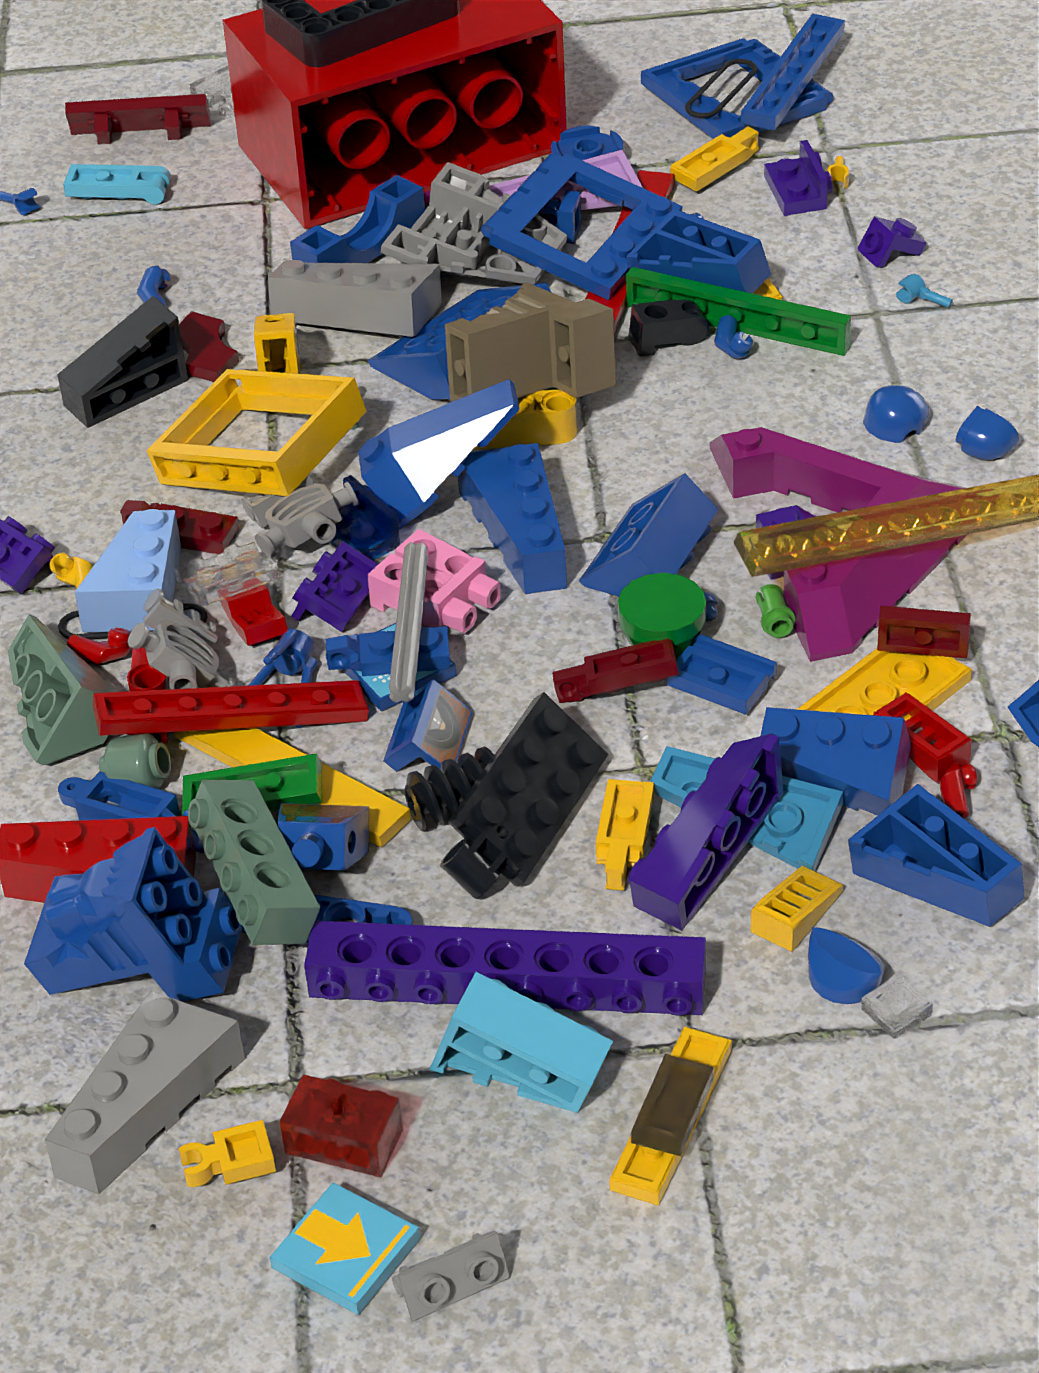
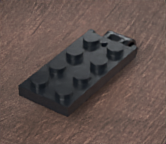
(522, 798)

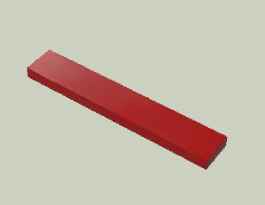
(229, 707)

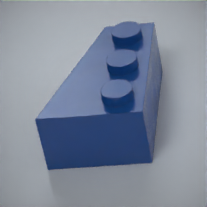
(702, 252)
(844, 752)
(937, 858)

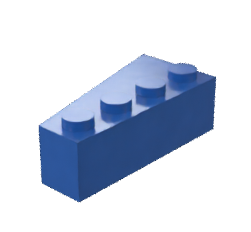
(517, 509)

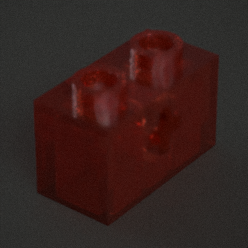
(341, 1125)

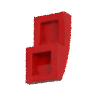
(254, 615)

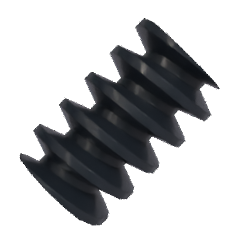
(443, 786)

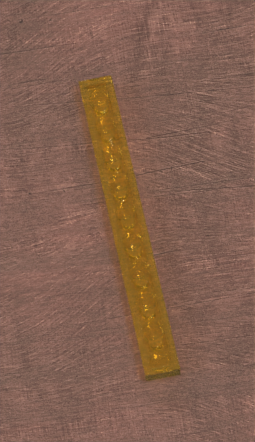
(888, 526)

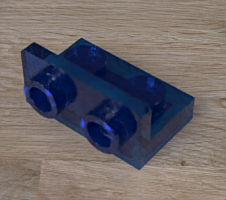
(369, 526)

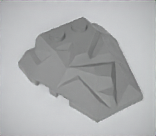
(452, 234)

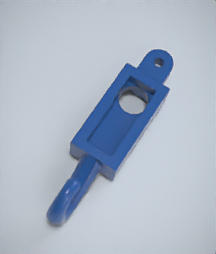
(132, 798)

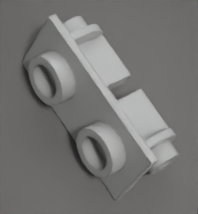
(452, 1275)

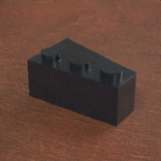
(126, 365)

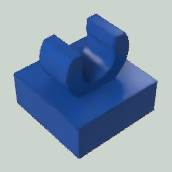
(567, 214)

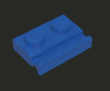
(723, 674)

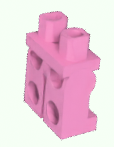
(451, 584)

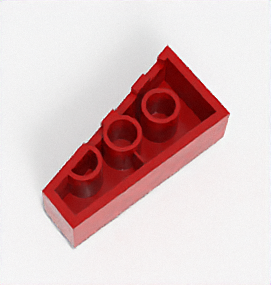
(41, 850)

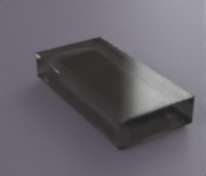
(672, 1105)

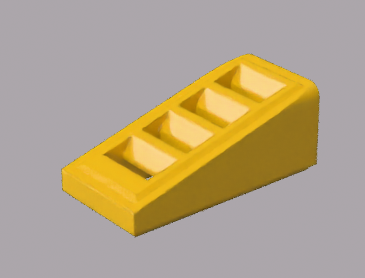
(786, 931)

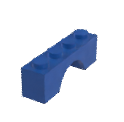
(388, 205)

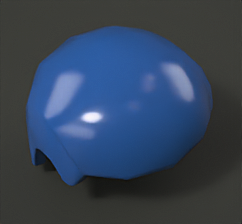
(895, 412)

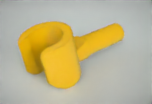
(839, 171)

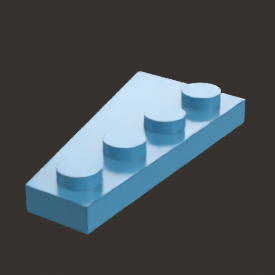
(792, 830)

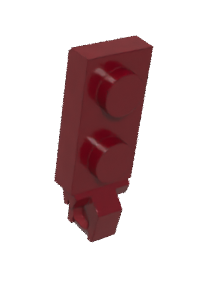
(197, 528)
(616, 669)

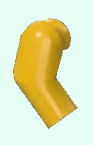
(70, 569)

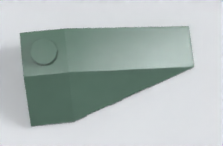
(55, 694)

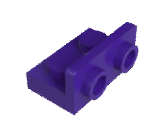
(799, 183)
(21, 555)
(337, 588)

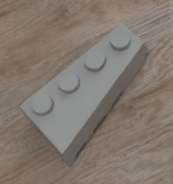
(357, 295)

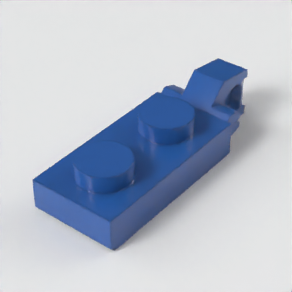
(374, 651)

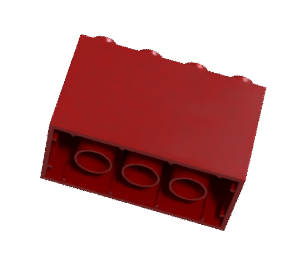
(457, 92)

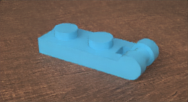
(117, 182)

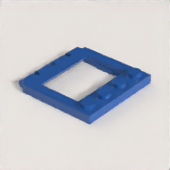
(668, 84)
(608, 266)

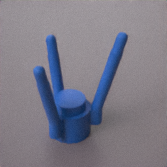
(289, 657)

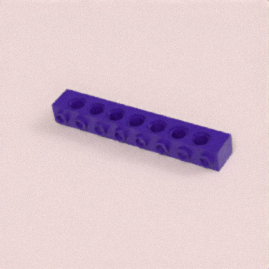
(546, 966)

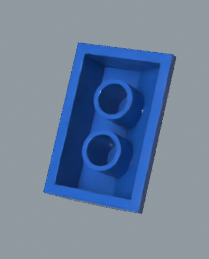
(652, 536)

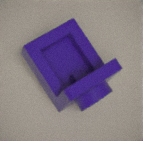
(889, 235)

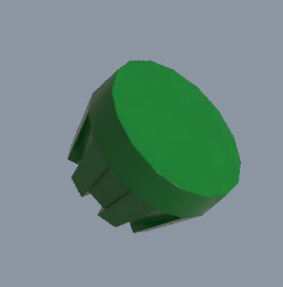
(662, 608)

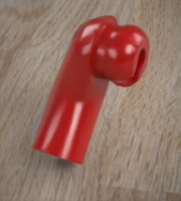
(103, 651)

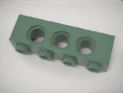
(253, 862)

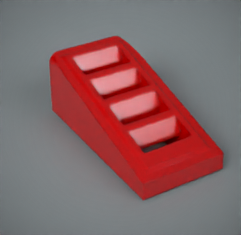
(950, 743)

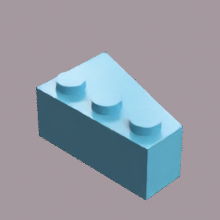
(522, 1045)

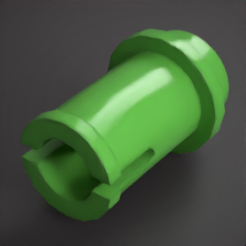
(776, 616)

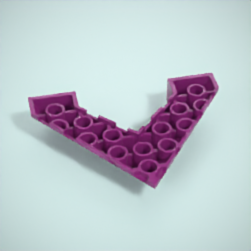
(841, 597)

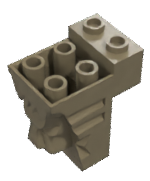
(534, 343)

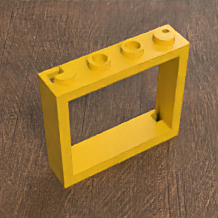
(186, 460)

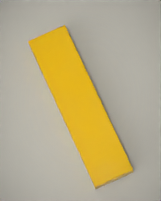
(646, 1171)

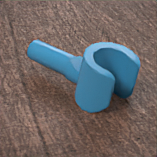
(915, 287)

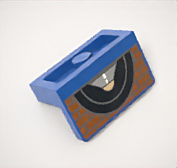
(428, 728)

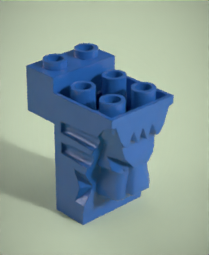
(133, 920)

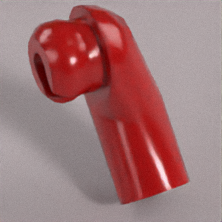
(952, 787)

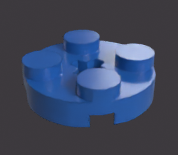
(586, 142)

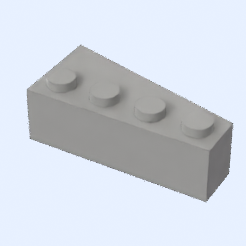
(139, 1087)

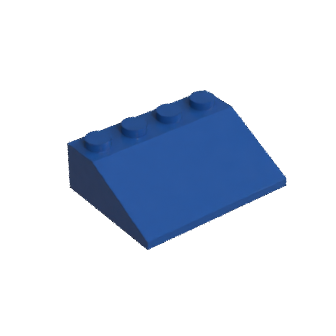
(422, 359)

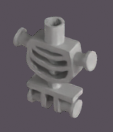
(300, 516)
(178, 644)

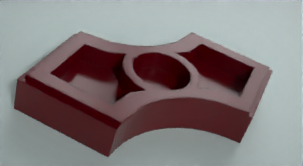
(202, 341)

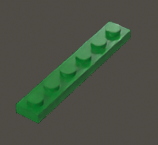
(754, 313)

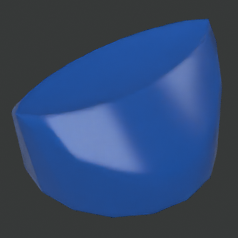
(842, 967)

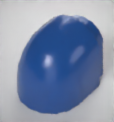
(986, 435)

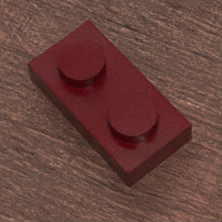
(923, 631)

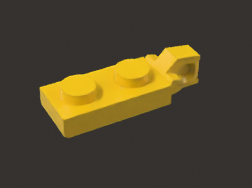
(715, 159)
(623, 828)

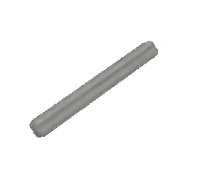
(408, 623)

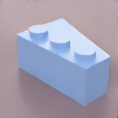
(129, 570)

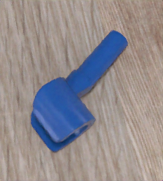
(23, 201)

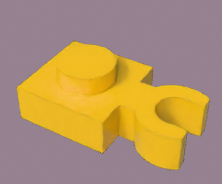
(237, 1154)

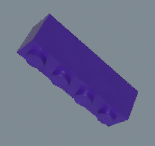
(708, 831)

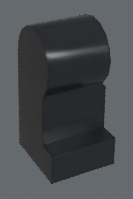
(666, 324)

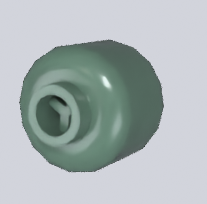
(137, 759)

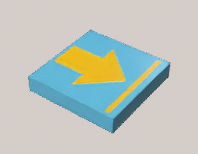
(345, 1248)

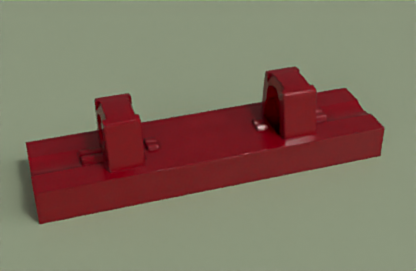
(138, 114)

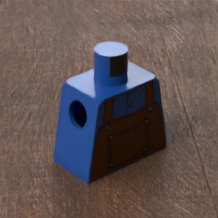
(321, 834)

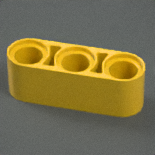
(543, 418)

